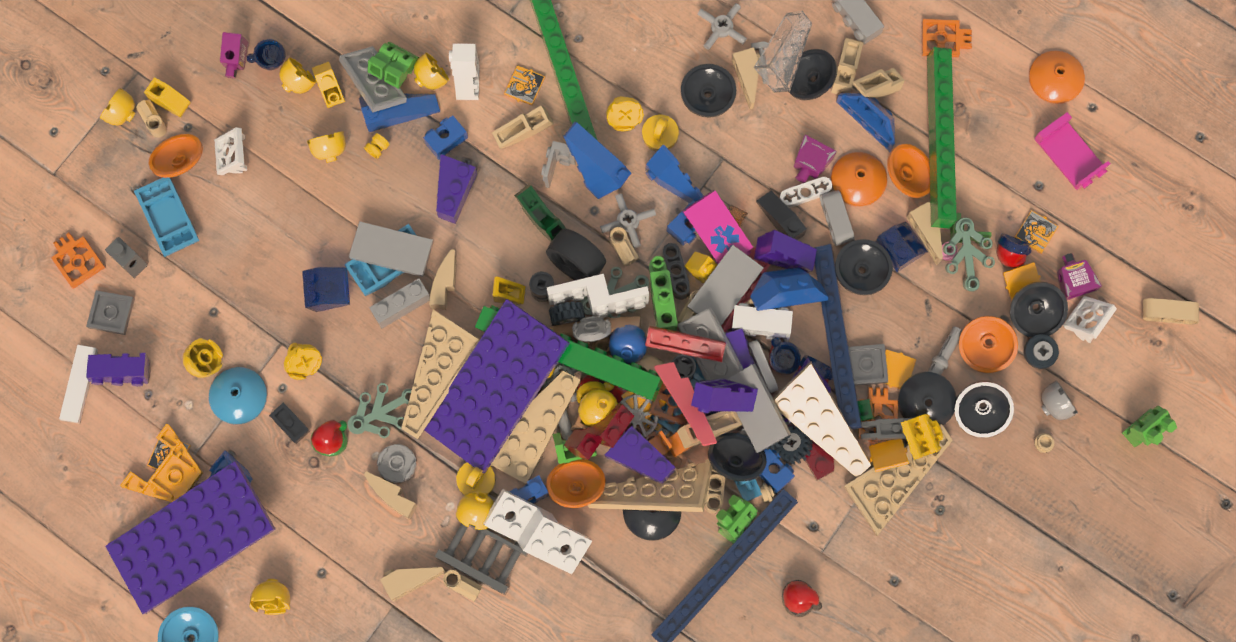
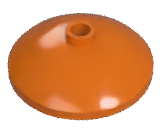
(1054, 86)
(176, 155)
(909, 170)
(856, 189)
(984, 356)
(576, 483)

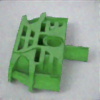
(662, 295)

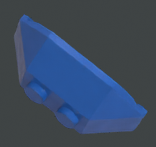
(870, 116)
(786, 289)

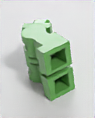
(392, 64)
(1150, 427)
(736, 518)

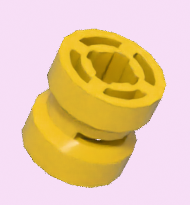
(376, 146)

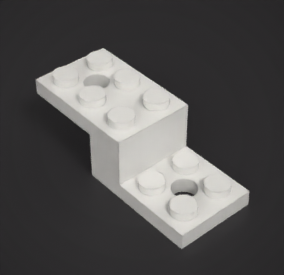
(599, 299)
(537, 531)

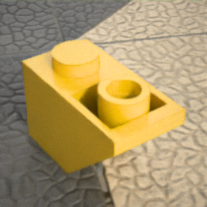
(328, 84)
(166, 97)
(700, 266)

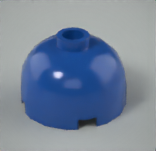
(628, 343)

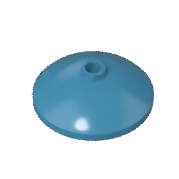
(246, 404)
(187, 622)

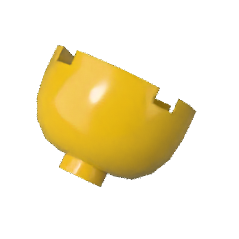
(429, 73)
(295, 77)
(119, 108)
(327, 146)
(202, 358)
(596, 406)
(474, 509)
(271, 597)

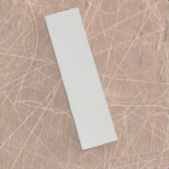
(77, 386)

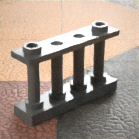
(481, 574)

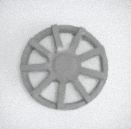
(639, 415)

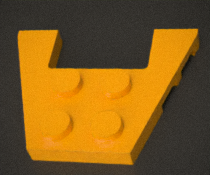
(175, 474)

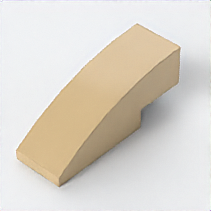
(847, 66)
(880, 83)
(522, 127)
(443, 282)
(719, 423)
(391, 495)

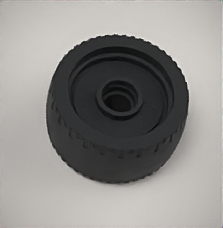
(575, 255)

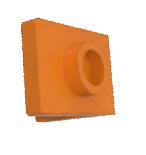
(661, 443)

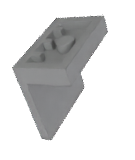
(557, 152)

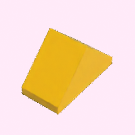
(509, 290)

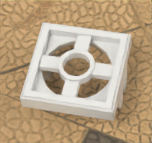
(221, 143)
(1081, 310)

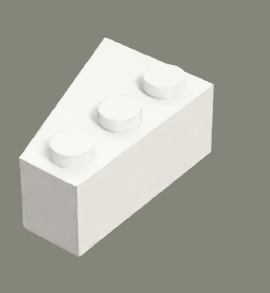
(465, 71)
(764, 322)

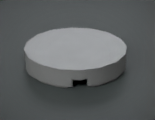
(591, 329)
(396, 463)

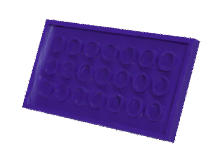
(496, 385)
(190, 537)

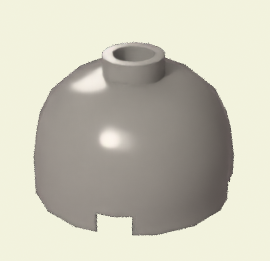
(1057, 402)

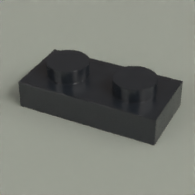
(289, 423)

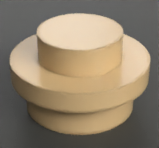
(1044, 443)
(767, 492)

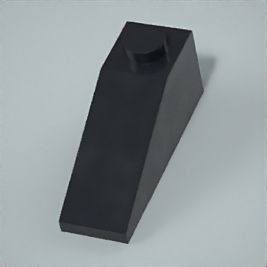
(781, 216)

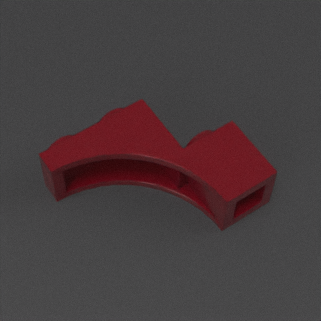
(606, 432)

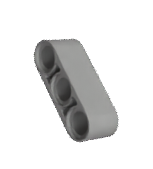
(837, 218)

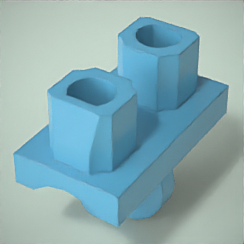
(748, 489)

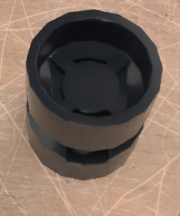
(539, 284)
(685, 366)

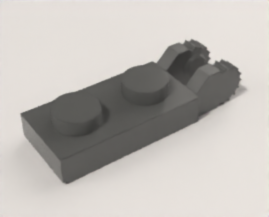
(885, 429)

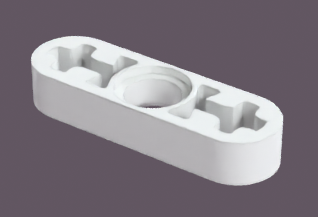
(816, 182)
(762, 366)

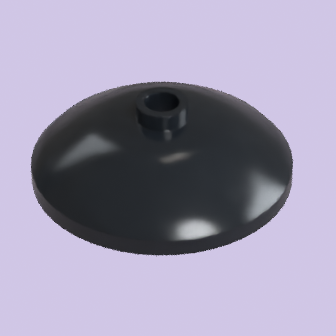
(814, 65)
(711, 80)
(871, 258)
(1048, 316)
(923, 387)
(985, 420)
(736, 457)
(651, 525)

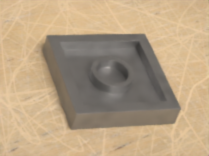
(110, 312)
(869, 364)

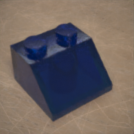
(901, 245)
(325, 288)

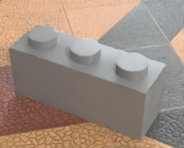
(859, 18)
(400, 303)

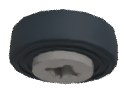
(1036, 356)

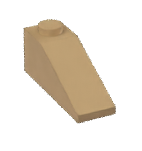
(744, 67)
(930, 236)
(403, 581)

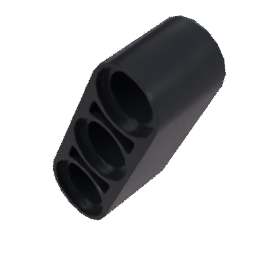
(676, 262)

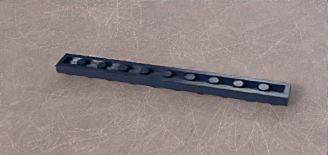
(837, 337)
(725, 568)

